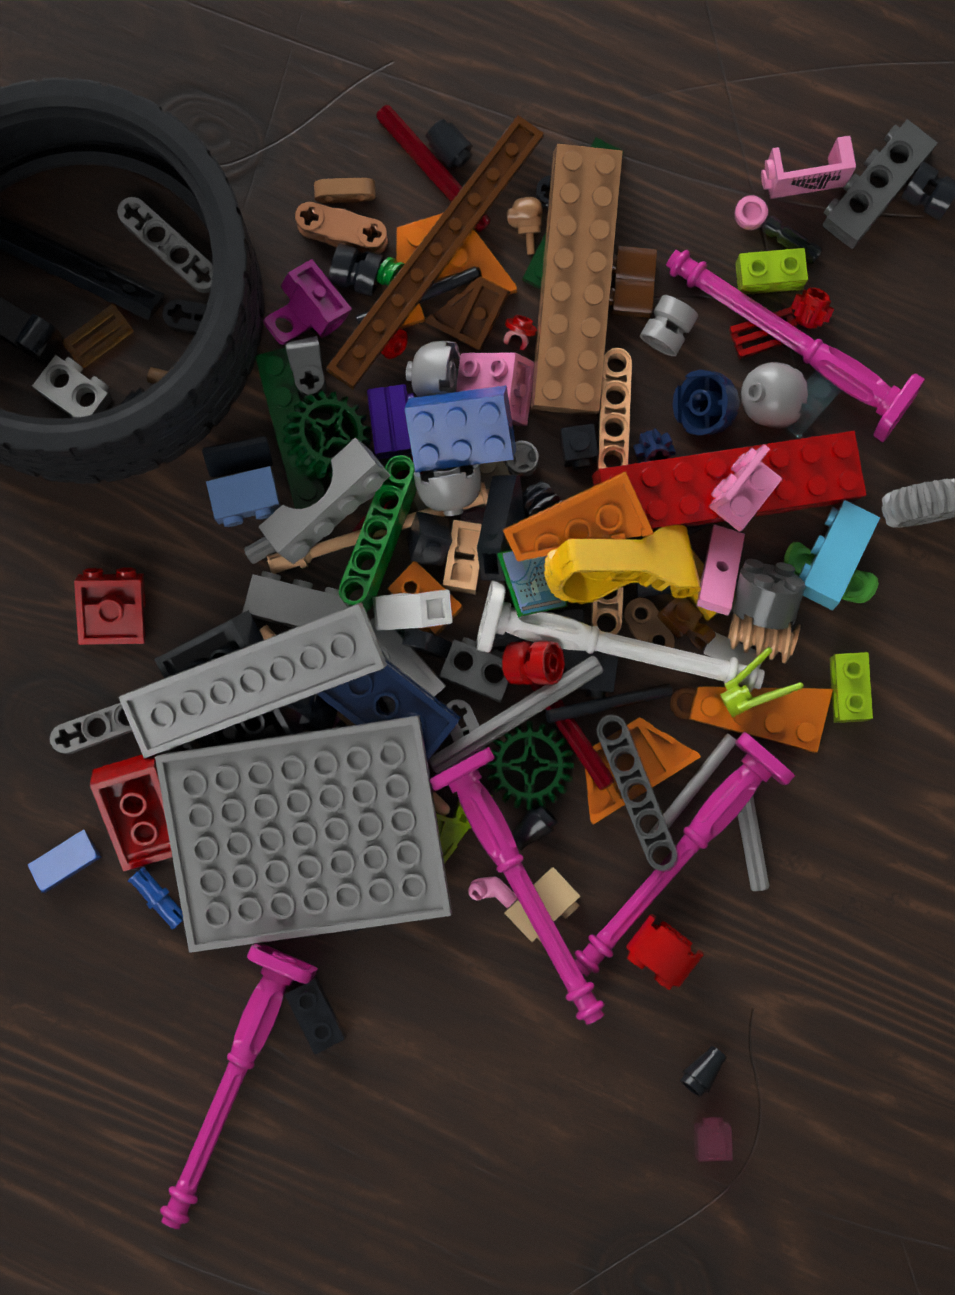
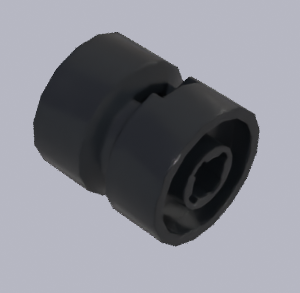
(940, 198)
(355, 269)

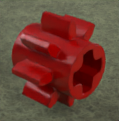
(812, 308)

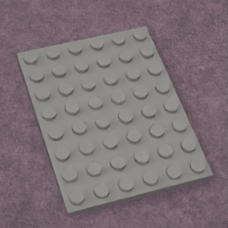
(304, 834)

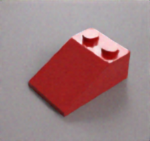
(133, 810)

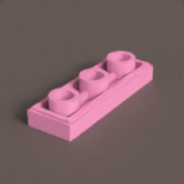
(720, 570)

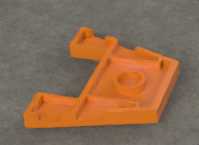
(471, 254)

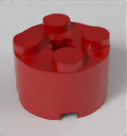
(663, 952)

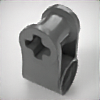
(306, 364)

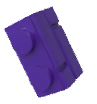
(389, 420)

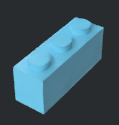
(837, 554)

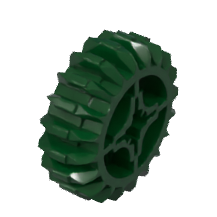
(301, 422)
(557, 765)

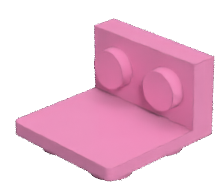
(500, 369)
(745, 490)

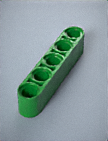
(377, 519)

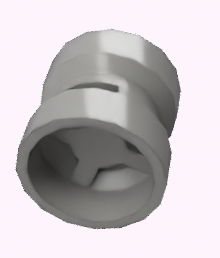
(525, 455)

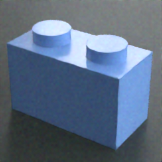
(243, 496)

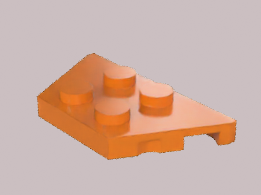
(660, 757)

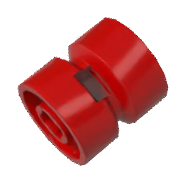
(533, 662)

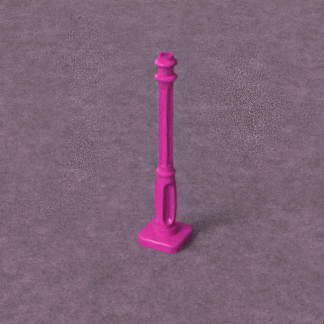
(830, 362)
(710, 820)
(500, 845)
(250, 1037)

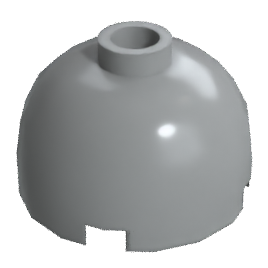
(434, 369)
(774, 394)
(449, 488)

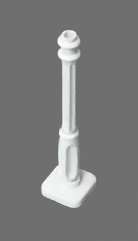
(574, 635)

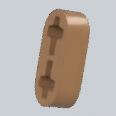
(344, 190)

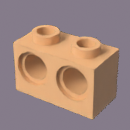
(462, 559)

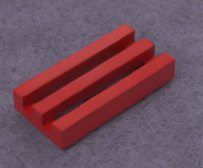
(738, 341)

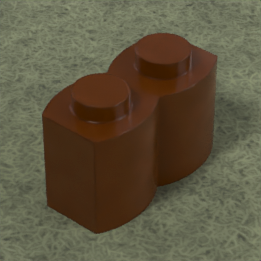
(633, 281)

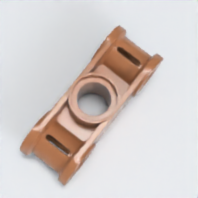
(341, 226)

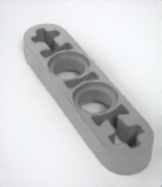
(165, 247)
(109, 715)

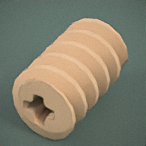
(749, 634)

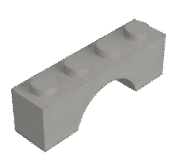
(353, 480)

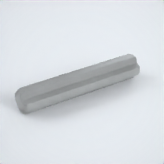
(753, 847)

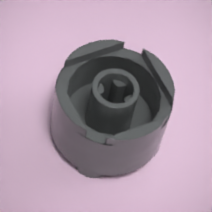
(768, 594)

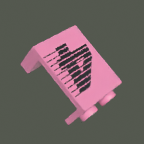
(808, 180)

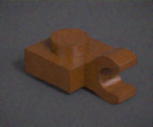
(682, 618)

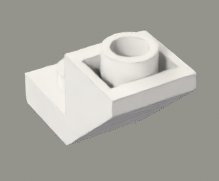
(412, 610)

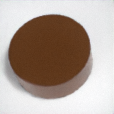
(682, 701)

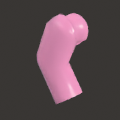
(492, 887)

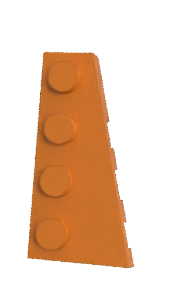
(597, 513)
(787, 720)

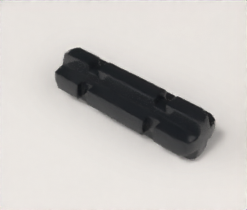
(791, 238)

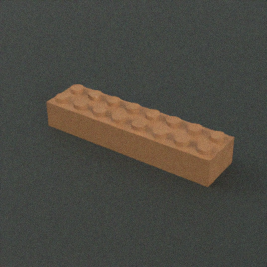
(576, 280)

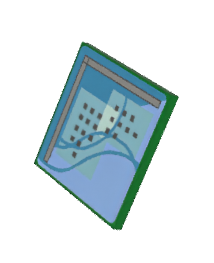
(528, 584)

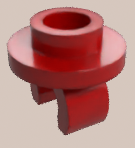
(522, 327)
(396, 345)

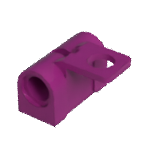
(312, 304)

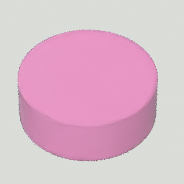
(751, 212)

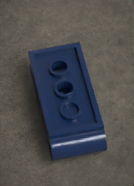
(360, 703)

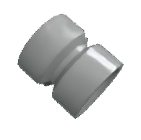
(675, 316)

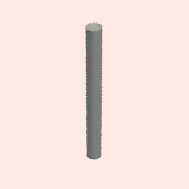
(697, 781)

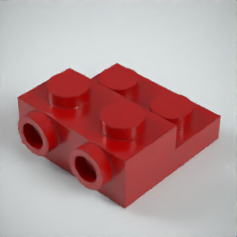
(110, 607)

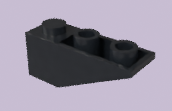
(502, 510)

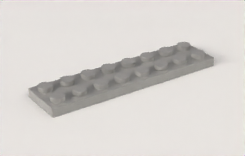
(253, 680)

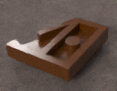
(471, 313)

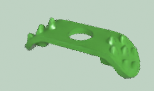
(861, 586)

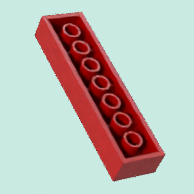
(812, 472)

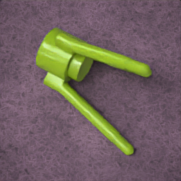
(739, 699)

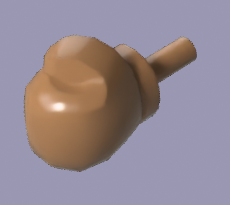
(527, 217)

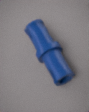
(157, 897)

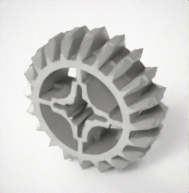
(920, 503)

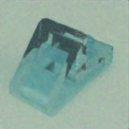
(820, 395)

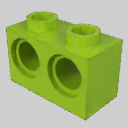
(771, 271)
(851, 687)

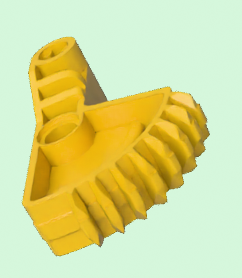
(596, 567)

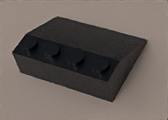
(217, 642)

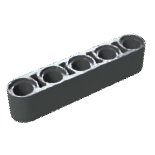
(637, 776)

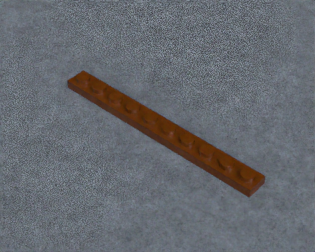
(435, 252)

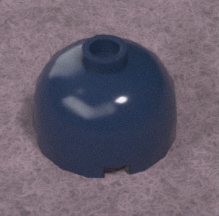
(706, 403)

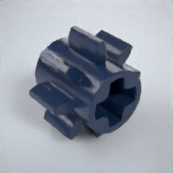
(654, 446)

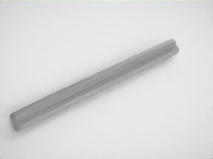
(515, 715)

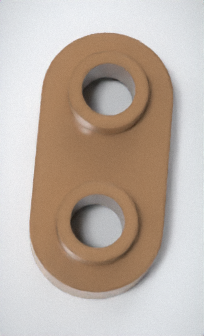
(650, 626)

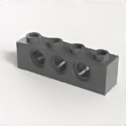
(905, 140)

